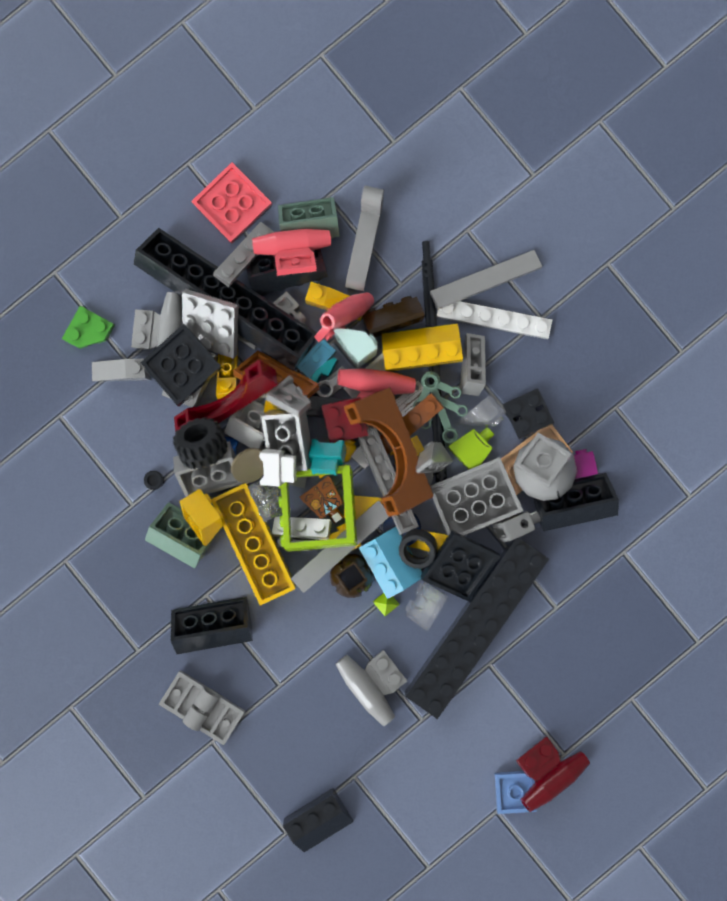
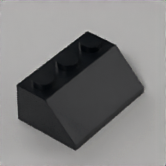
(317, 820)

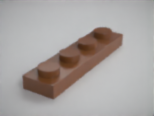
(417, 417)

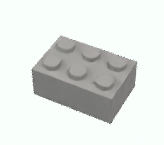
(289, 434)

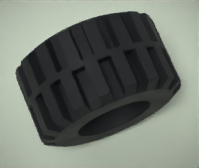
(200, 443)

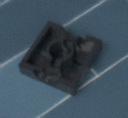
(529, 418)

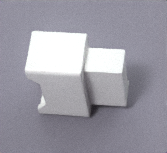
(277, 467)

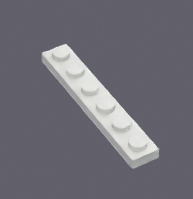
(496, 319)

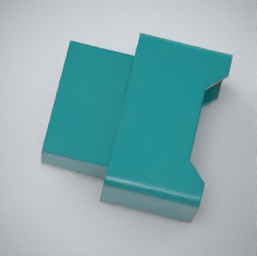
(327, 456)

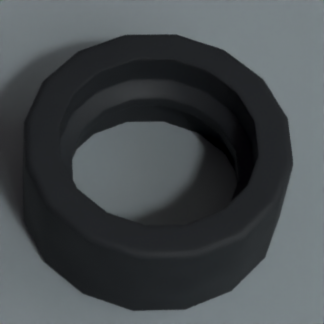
(417, 562)

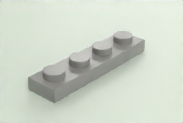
(240, 257)

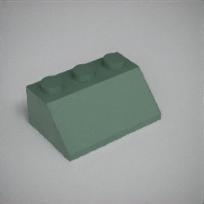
(309, 215)
(175, 536)

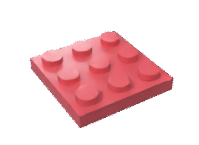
(231, 202)

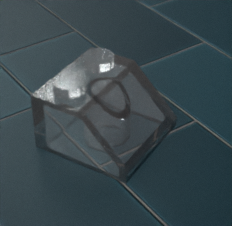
(484, 414)
(425, 605)

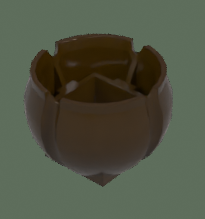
(363, 568)

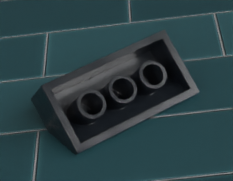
(264, 278)
(586, 501)
(211, 625)

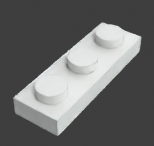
(305, 528)

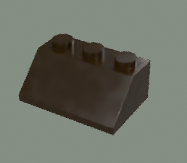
(393, 316)

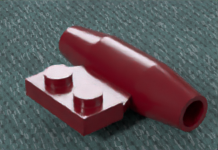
(551, 775)

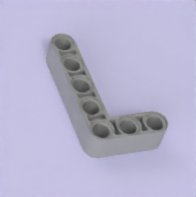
(365, 237)

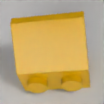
(201, 515)

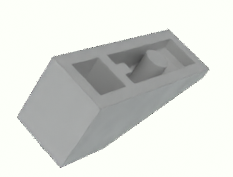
(473, 365)
(119, 370)
(433, 458)

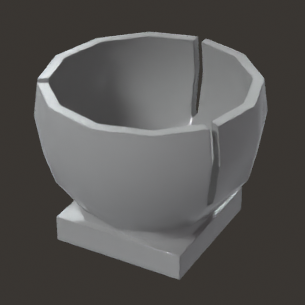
(545, 468)

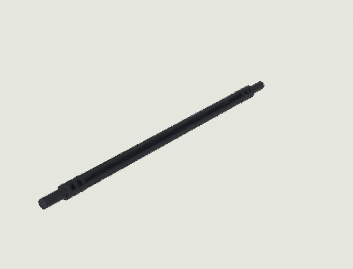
(431, 321)

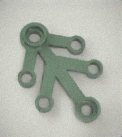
(433, 388)

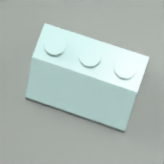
(357, 345)

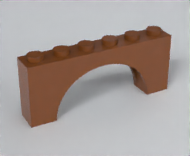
(383, 413)

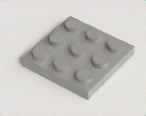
(211, 322)

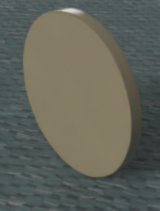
(248, 466)

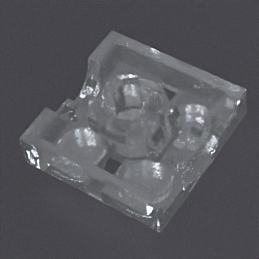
(266, 500)

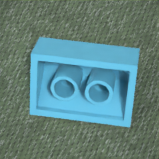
(386, 564)

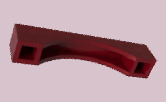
(256, 381)

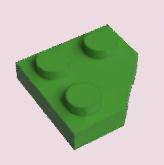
(87, 329)

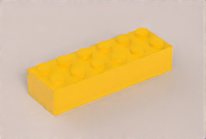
(254, 544)

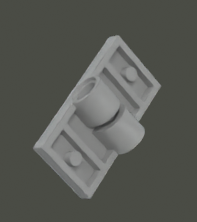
(201, 707)

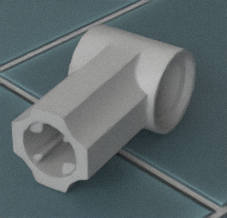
(330, 382)

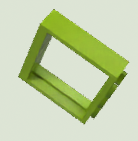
(350, 517)

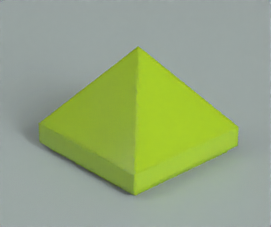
(385, 605)

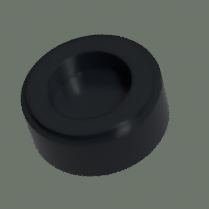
(153, 480)

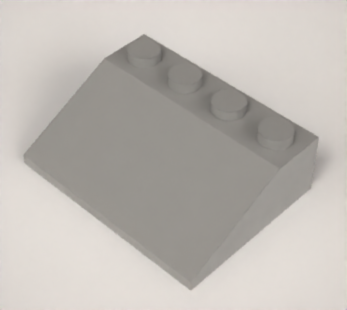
(476, 498)

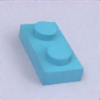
(315, 358)

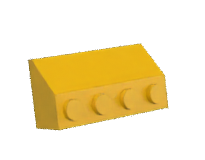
(422, 347)

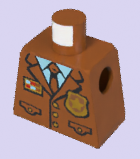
(324, 500)

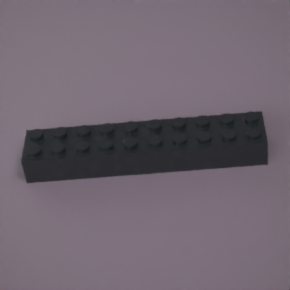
(258, 318)
(475, 627)

